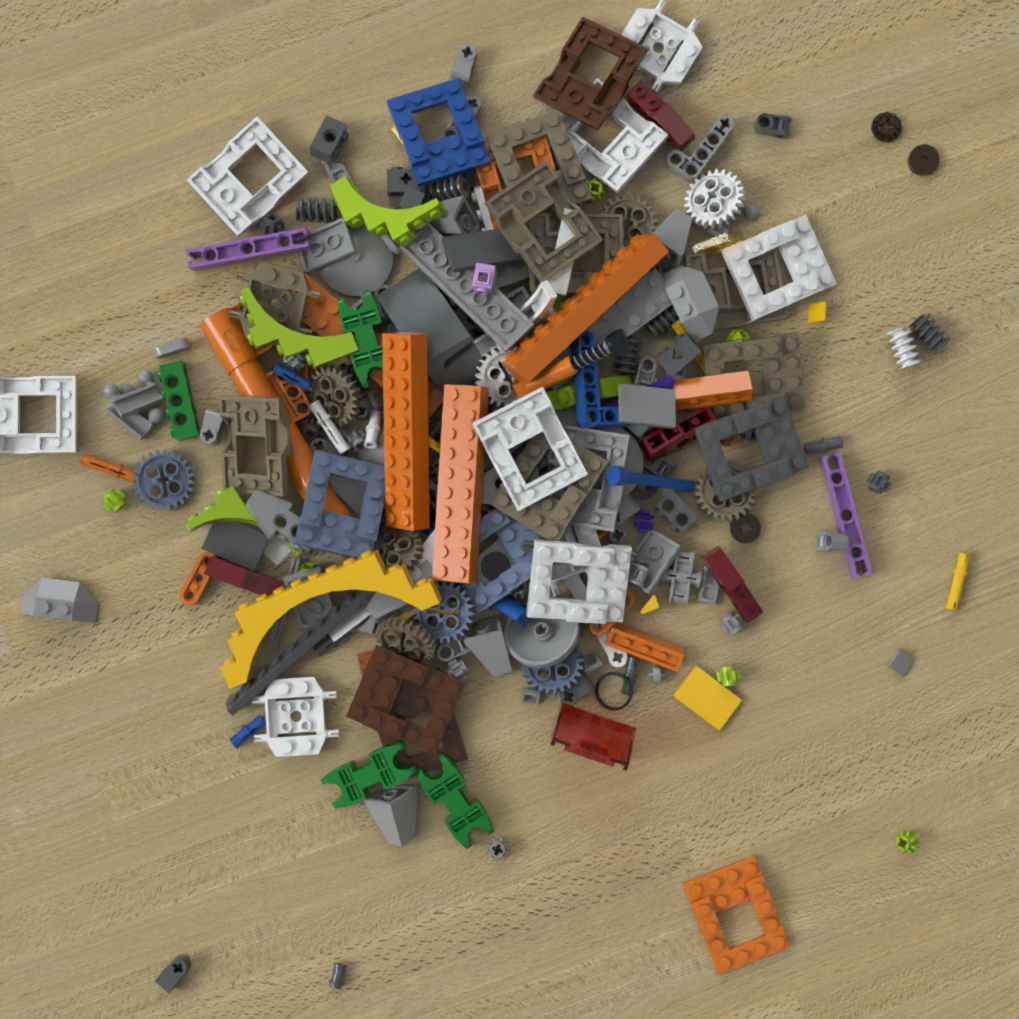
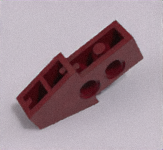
(661, 114)
(668, 441)
(241, 576)
(732, 584)

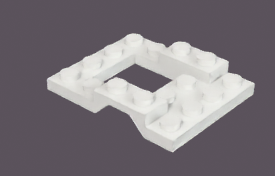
(625, 153)
(225, 192)
(801, 255)
(66, 393)
(516, 424)
(605, 583)

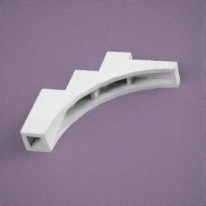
(535, 309)

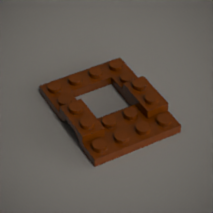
(580, 97)
(379, 691)
(416, 699)

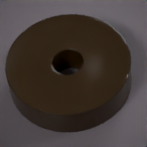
(927, 152)

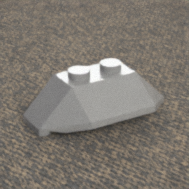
(692, 300)
(60, 601)

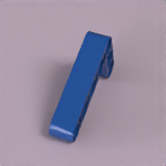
(591, 389)

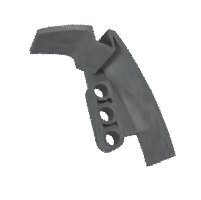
(420, 307)

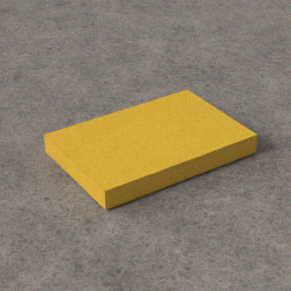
(707, 697)

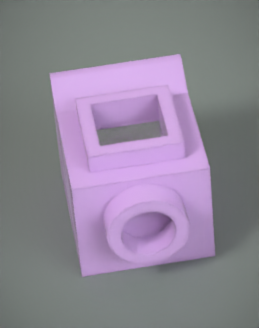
(484, 279)

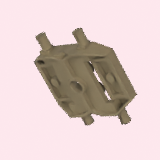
(292, 303)

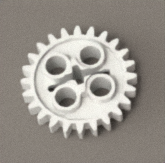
(715, 198)
(498, 380)

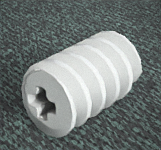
(903, 346)

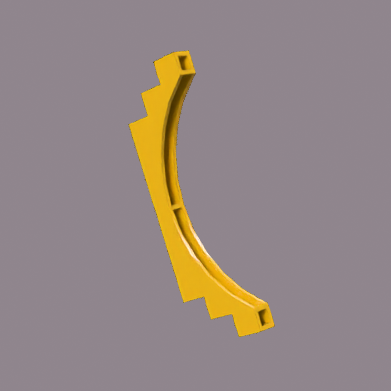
(362, 573)

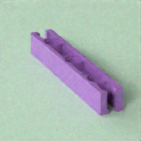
(235, 251)
(841, 500)

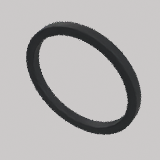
(597, 691)

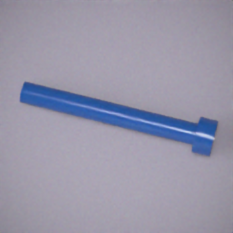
(619, 476)

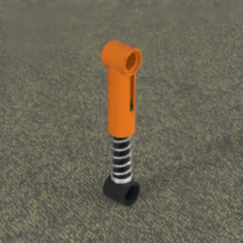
(614, 343)

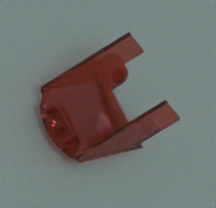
(593, 736)

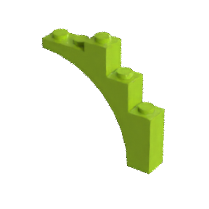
(379, 220)
(291, 343)
(608, 390)
(229, 509)

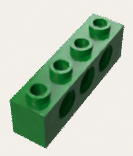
(191, 427)

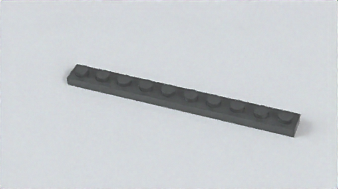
(296, 650)

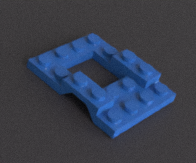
(447, 155)

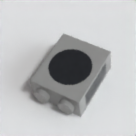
(494, 562)

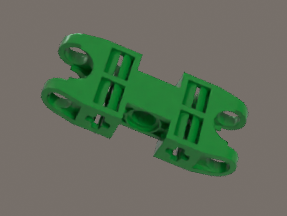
(362, 324)
(382, 768)
(463, 814)

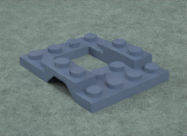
(334, 531)
(511, 535)

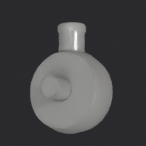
(656, 674)

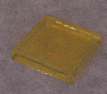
(717, 243)

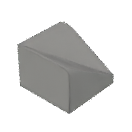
(368, 625)

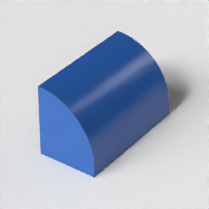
(514, 610)

